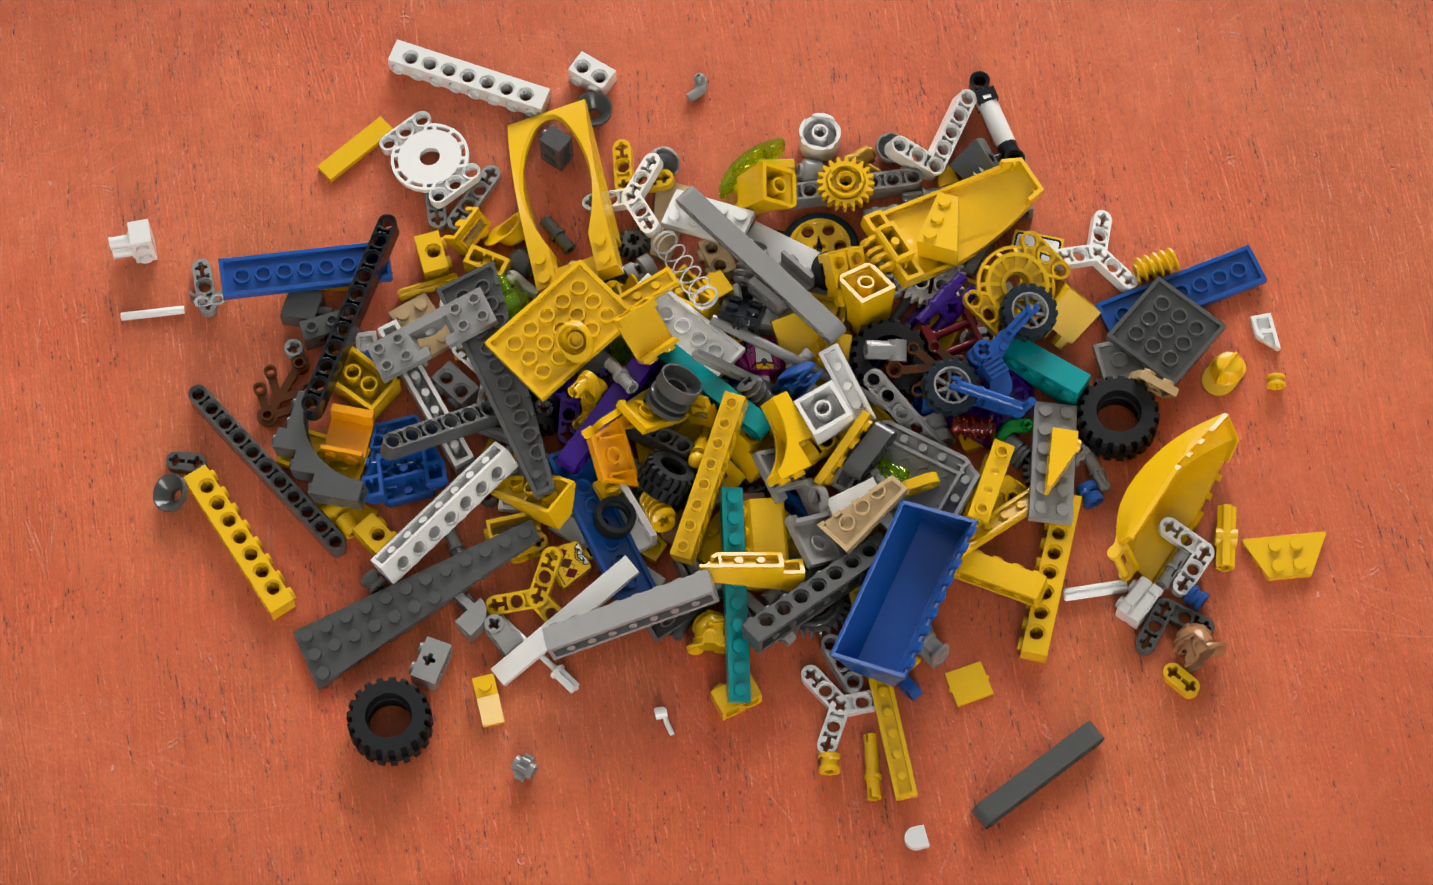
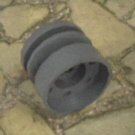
(673, 392)

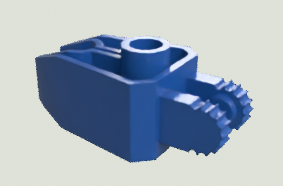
(797, 380)

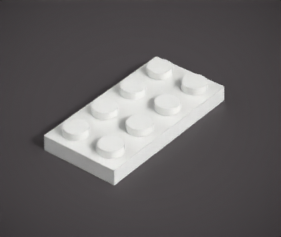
(680, 221)

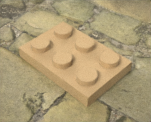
(414, 310)

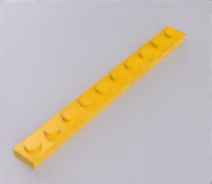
(891, 734)

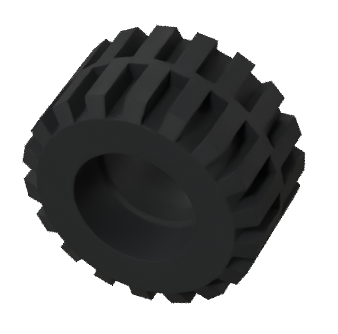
(666, 477)

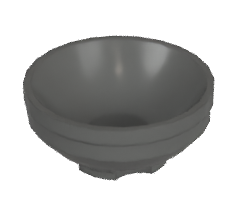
(598, 102)
(165, 491)

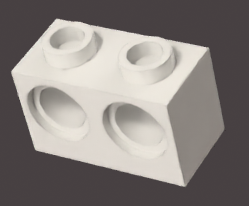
(595, 71)

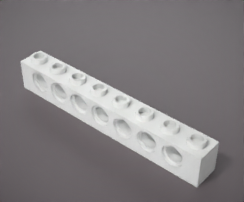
(462, 71)
(444, 512)

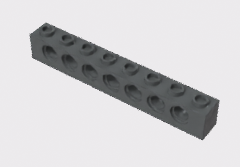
(814, 602)

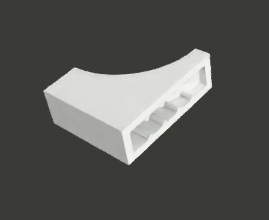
(845, 498)

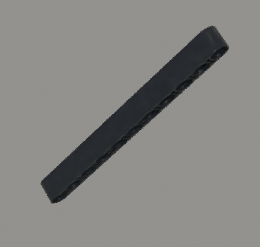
(350, 325)

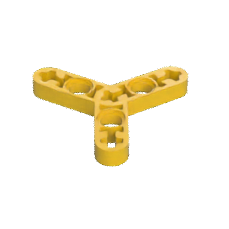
(529, 601)

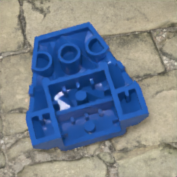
(405, 478)

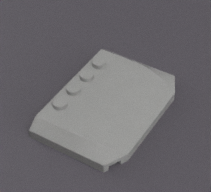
(923, 456)

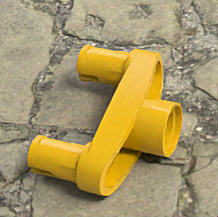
(590, 391)

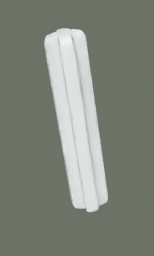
(1095, 590)

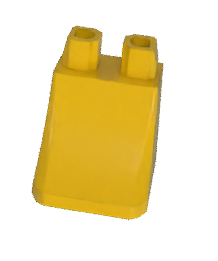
(766, 188)
(866, 295)
(1074, 315)

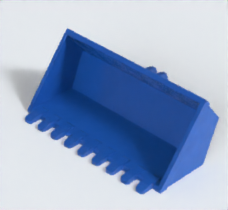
(903, 592)

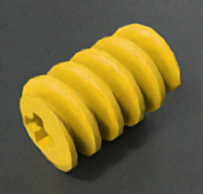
(1155, 263)
(659, 514)

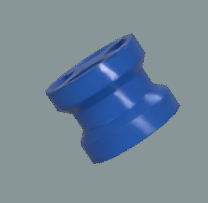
(1196, 598)

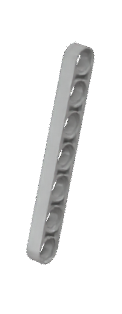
(899, 400)

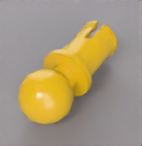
(697, 452)

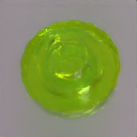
(621, 351)

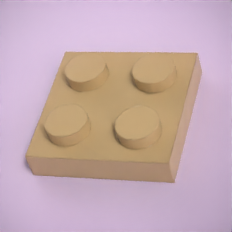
(1162, 388)

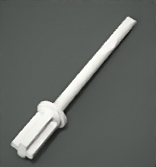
(558, 672)

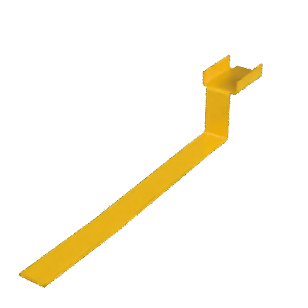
(591, 430)

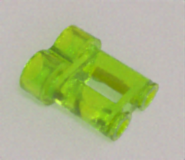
(900, 473)

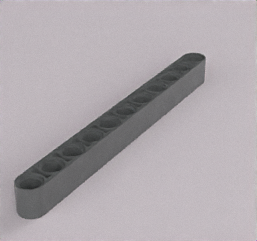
(271, 478)

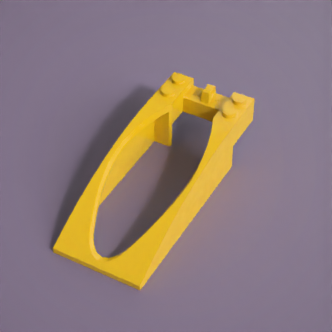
(602, 226)

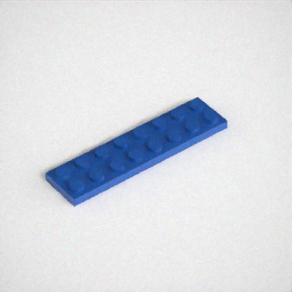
(293, 271)
(1201, 283)
(604, 550)

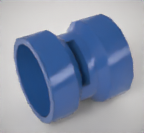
(1090, 494)

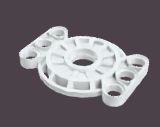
(430, 178)

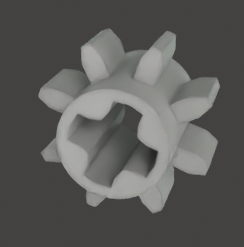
(524, 767)

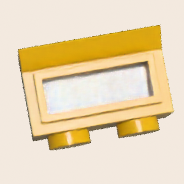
(469, 231)

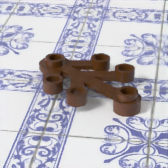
(920, 368)
(280, 394)

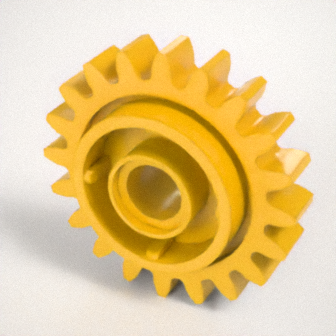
(860, 183)

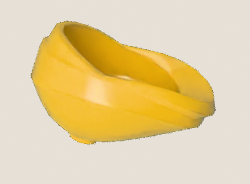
(574, 341)

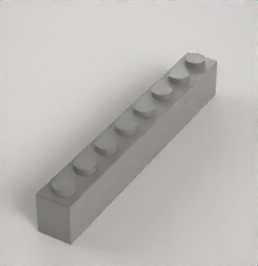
(630, 614)

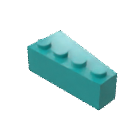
(1047, 372)

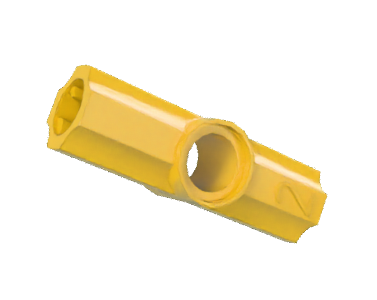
(1225, 538)

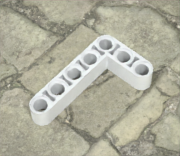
(941, 140)

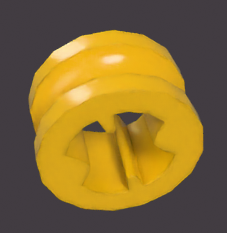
(1276, 381)

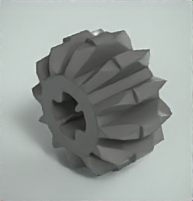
(633, 236)

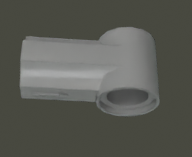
(886, 350)

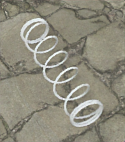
(700, 289)

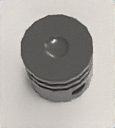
(1020, 451)

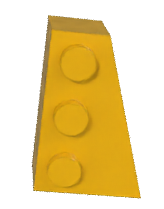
(941, 230)
(701, 298)

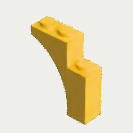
(789, 436)

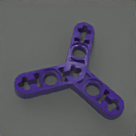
(572, 404)

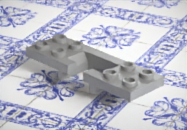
(400, 349)
(812, 543)

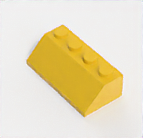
(764, 528)

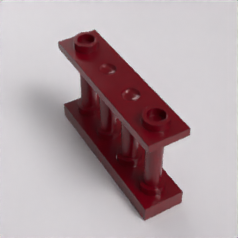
(968, 321)

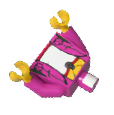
(759, 361)

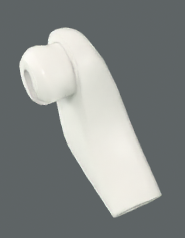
(524, 285)

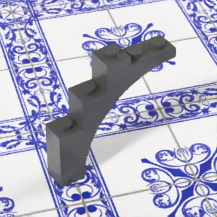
(325, 484)

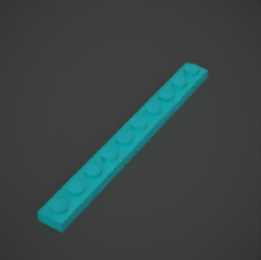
(734, 599)

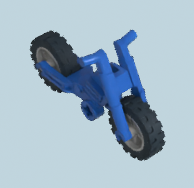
(989, 360)

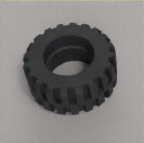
(884, 331)
(1122, 393)
(388, 694)

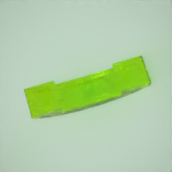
(768, 150)

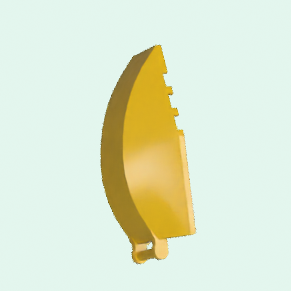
(1170, 486)

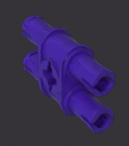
(938, 303)

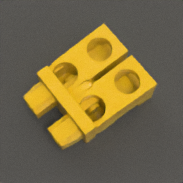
(837, 263)

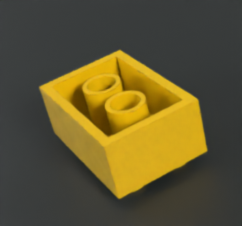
(363, 386)

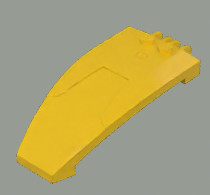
(987, 209)

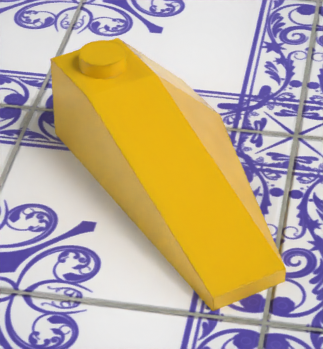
(550, 510)

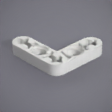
(1197, 544)

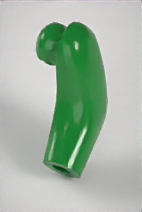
(1013, 426)

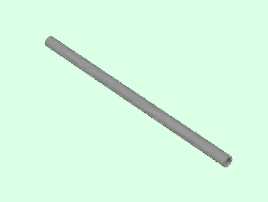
(791, 358)

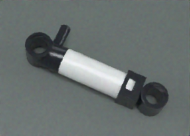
(993, 116)

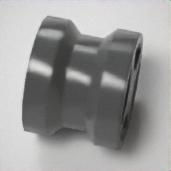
(373, 581)

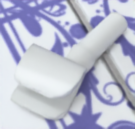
(661, 713)

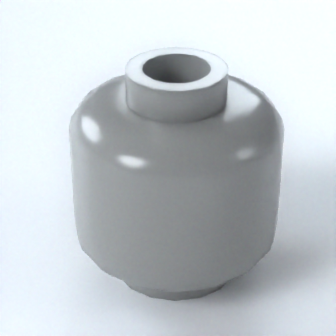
(808, 170)

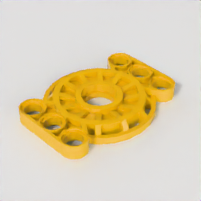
(1022, 264)

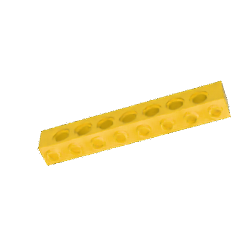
(709, 478)
(275, 604)
(1038, 649)

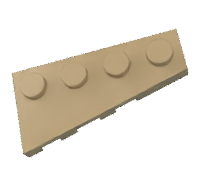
(662, 201)
(858, 519)

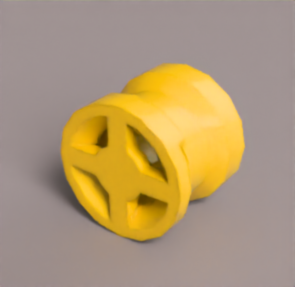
(829, 763)

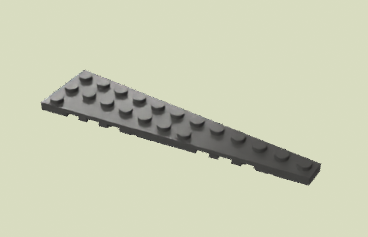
(505, 392)
(365, 626)

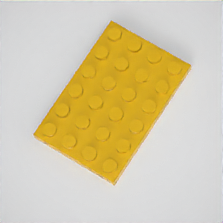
(528, 339)

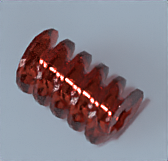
(973, 427)

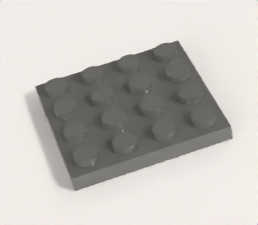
(1166, 331)

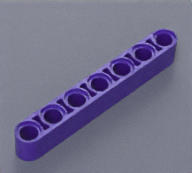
(576, 451)

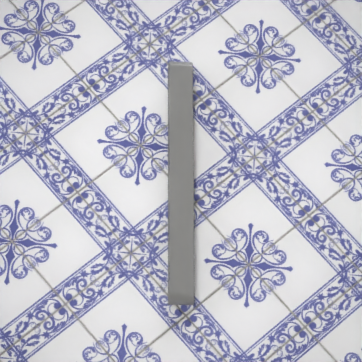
(761, 265)

